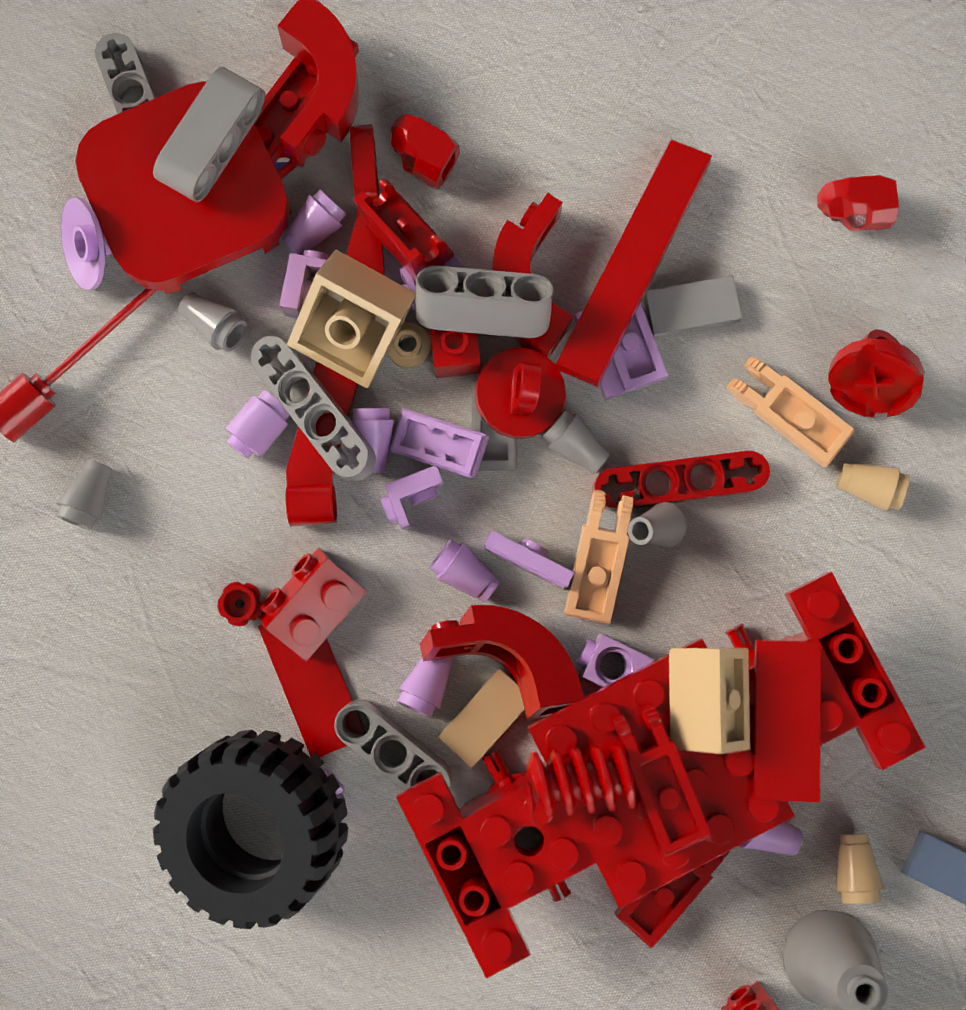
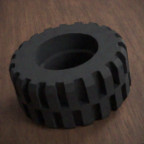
(209, 862)

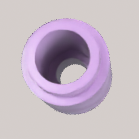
(257, 425)

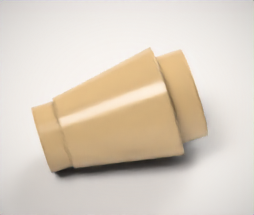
(874, 484)
(857, 871)

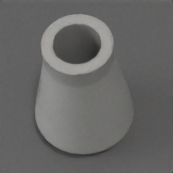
(215, 322)
(576, 442)
(85, 496)
(659, 526)

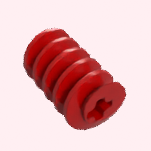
(579, 780)

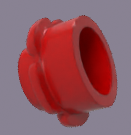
(228, 603)

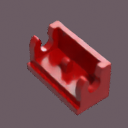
(402, 230)

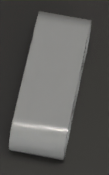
(209, 134)
(483, 301)
(383, 729)

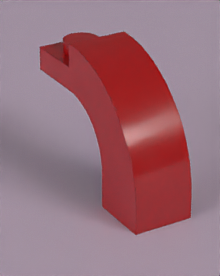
(322, 44)
(514, 254)
(518, 643)

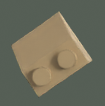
(350, 318)

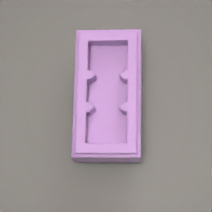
(439, 443)
(530, 558)

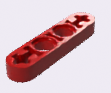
(680, 483)

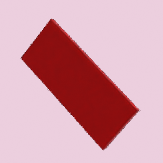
(313, 692)
(787, 721)

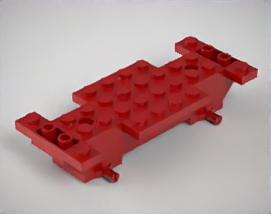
(490, 873)

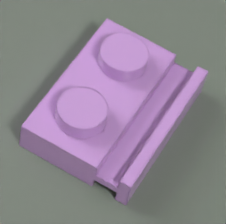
(635, 360)

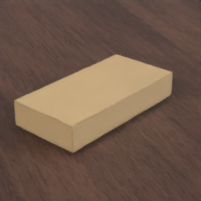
(484, 718)

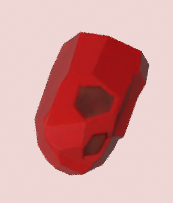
(424, 149)
(860, 202)

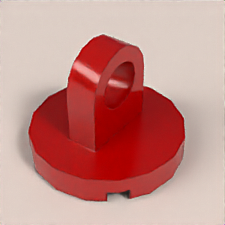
(876, 376)
(520, 393)

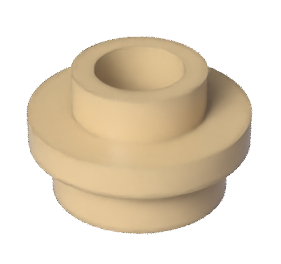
(418, 355)

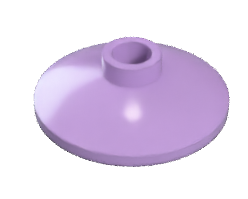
(83, 243)

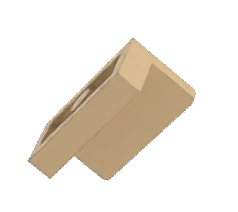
(709, 699)

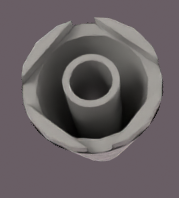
(834, 962)

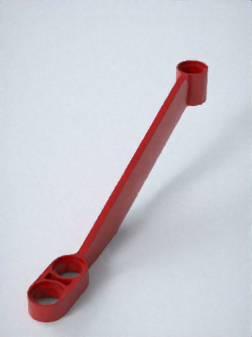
(309, 479)

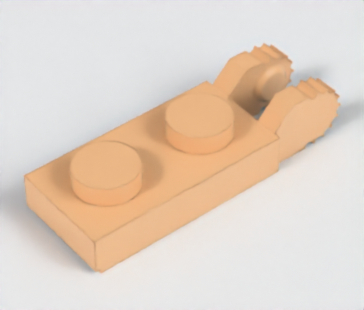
(793, 413)
(599, 562)

